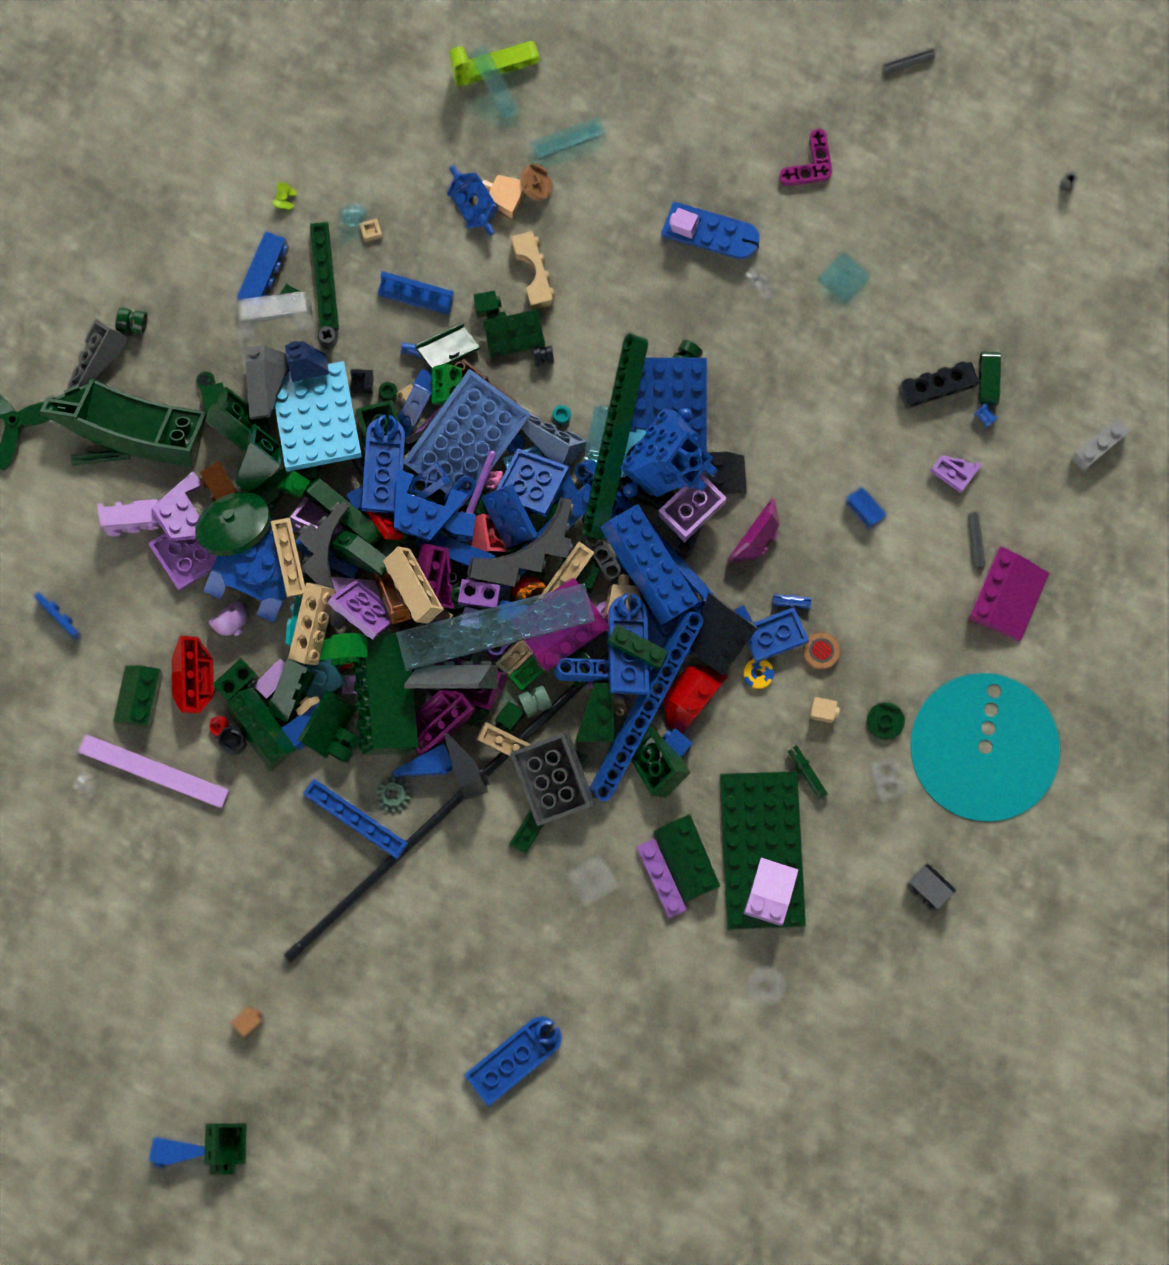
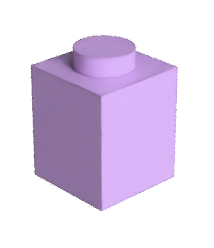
(684, 222)

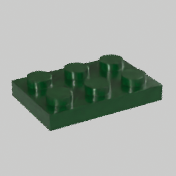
(514, 333)

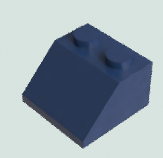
(305, 361)

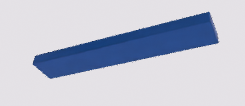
(355, 819)

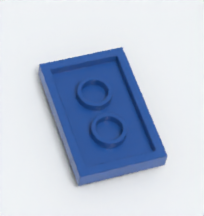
(509, 516)
(777, 635)

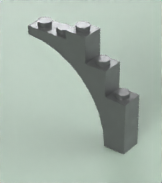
(551, 541)
(319, 542)

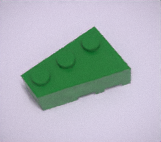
(344, 649)

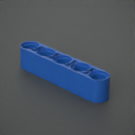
(575, 674)

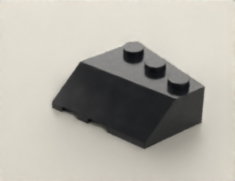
(721, 634)

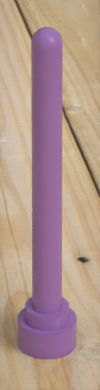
(481, 482)

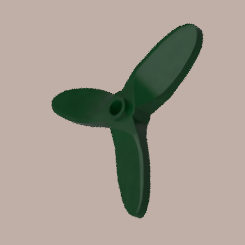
(14, 424)

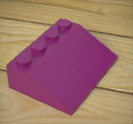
(1008, 594)
(555, 646)

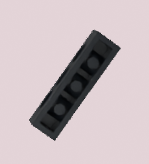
(913, 398)

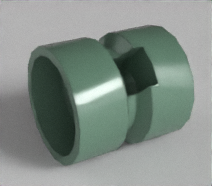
(534, 701)

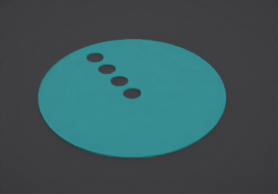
(975, 783)

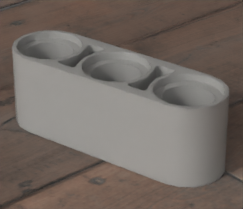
(603, 564)

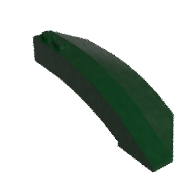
(128, 423)

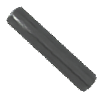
(909, 60)
(976, 538)

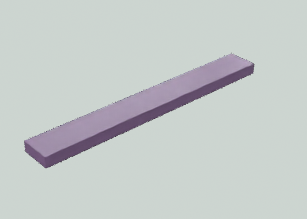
(154, 771)

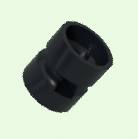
(232, 741)

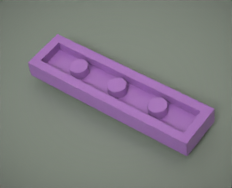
(661, 878)

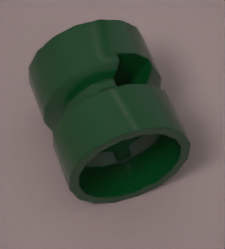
(125, 319)
(688, 350)
(339, 751)

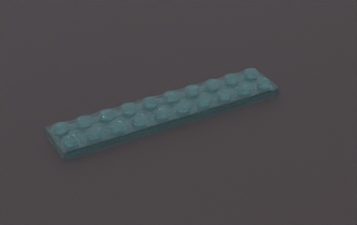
(495, 626)

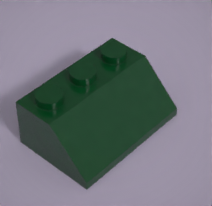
(369, 413)
(232, 419)
(138, 696)

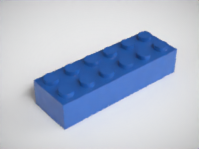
(649, 564)

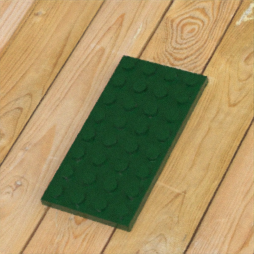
(758, 823)

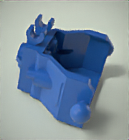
(667, 457)

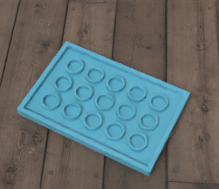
(317, 420)

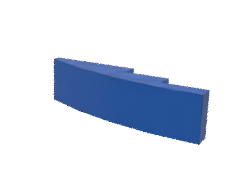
(458, 551)

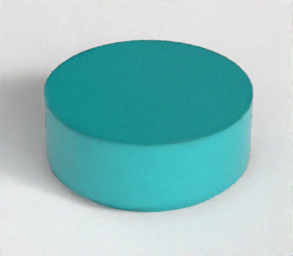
(561, 415)

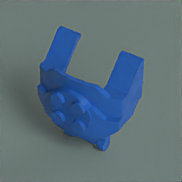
(253, 573)

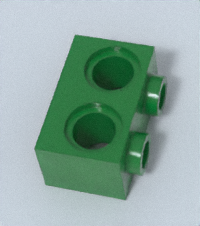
(444, 381)

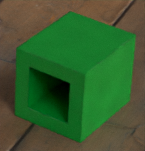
(294, 484)

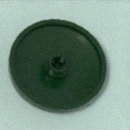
(233, 524)

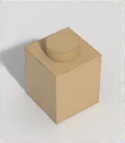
(824, 710)

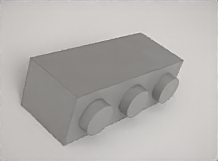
(1100, 444)

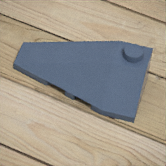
(554, 443)

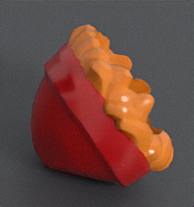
(526, 588)

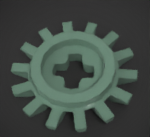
(385, 794)

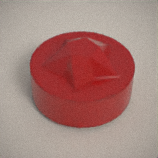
(217, 724)

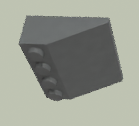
(455, 676)
(552, 778)

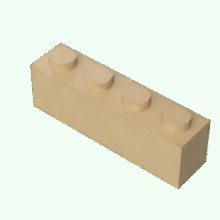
(412, 585)

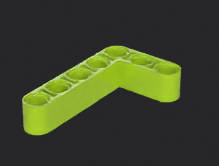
(506, 61)

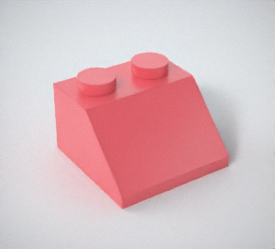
(487, 537)

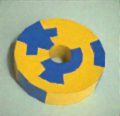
(755, 681)

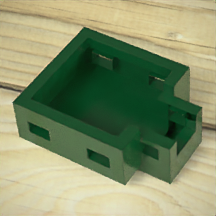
(224, 1147)

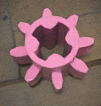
(493, 480)

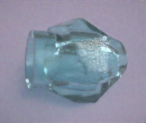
(352, 214)

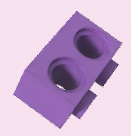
(478, 599)

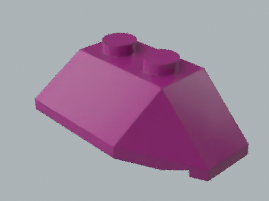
(758, 536)
(441, 715)

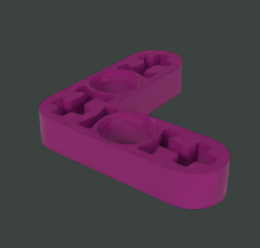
(818, 164)

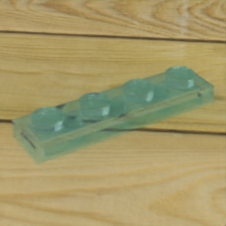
(494, 81)
(567, 138)

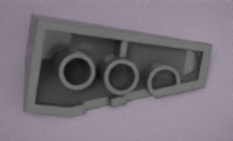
(101, 349)
(264, 378)

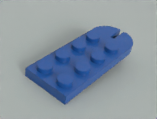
(717, 233)
(382, 460)
(626, 672)
(514, 1059)

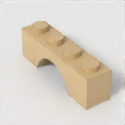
(526, 249)

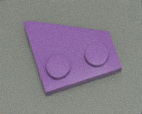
(955, 471)

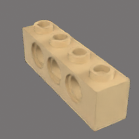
(311, 624)

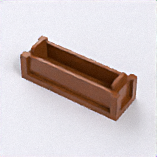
(392, 599)

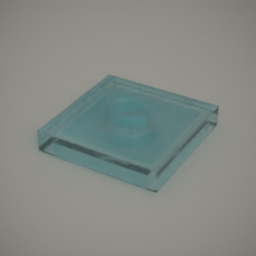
(844, 277)

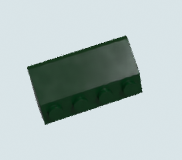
(260, 728)
(686, 858)

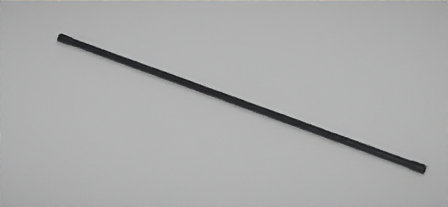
(299, 947)

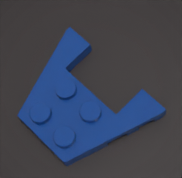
(420, 516)

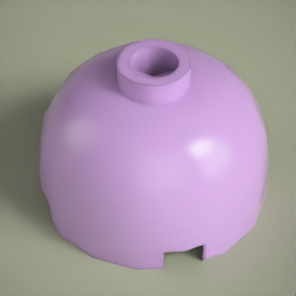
(230, 619)

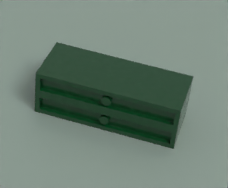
(382, 702)

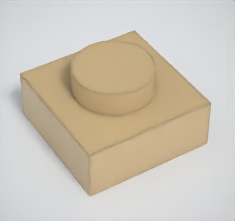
(306, 704)

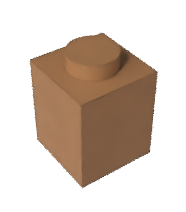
(247, 1021)

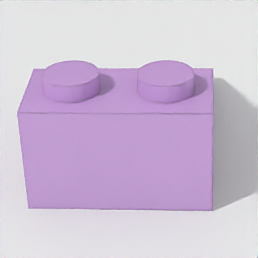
(771, 892)

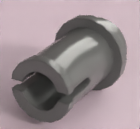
(1068, 182)

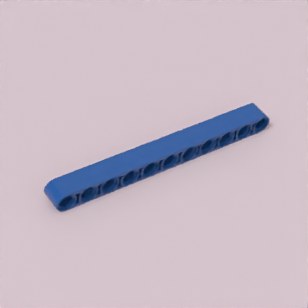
(622, 502)
(645, 715)

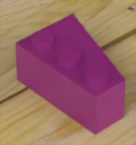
(436, 568)

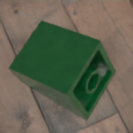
(258, 460)

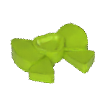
(283, 192)

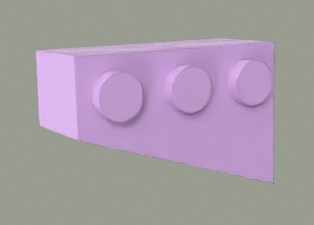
(128, 517)

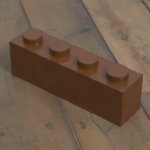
(217, 481)

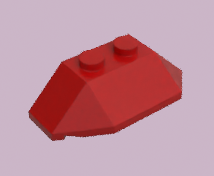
(192, 675)
(691, 695)

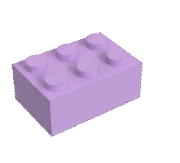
(691, 508)

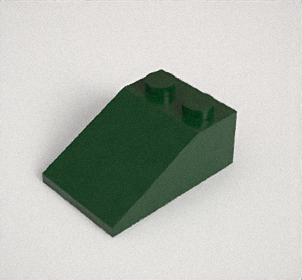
(659, 765)

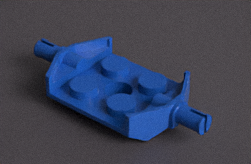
(463, 190)

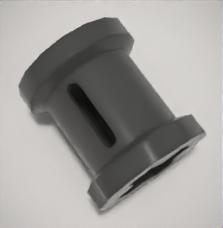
(329, 342)

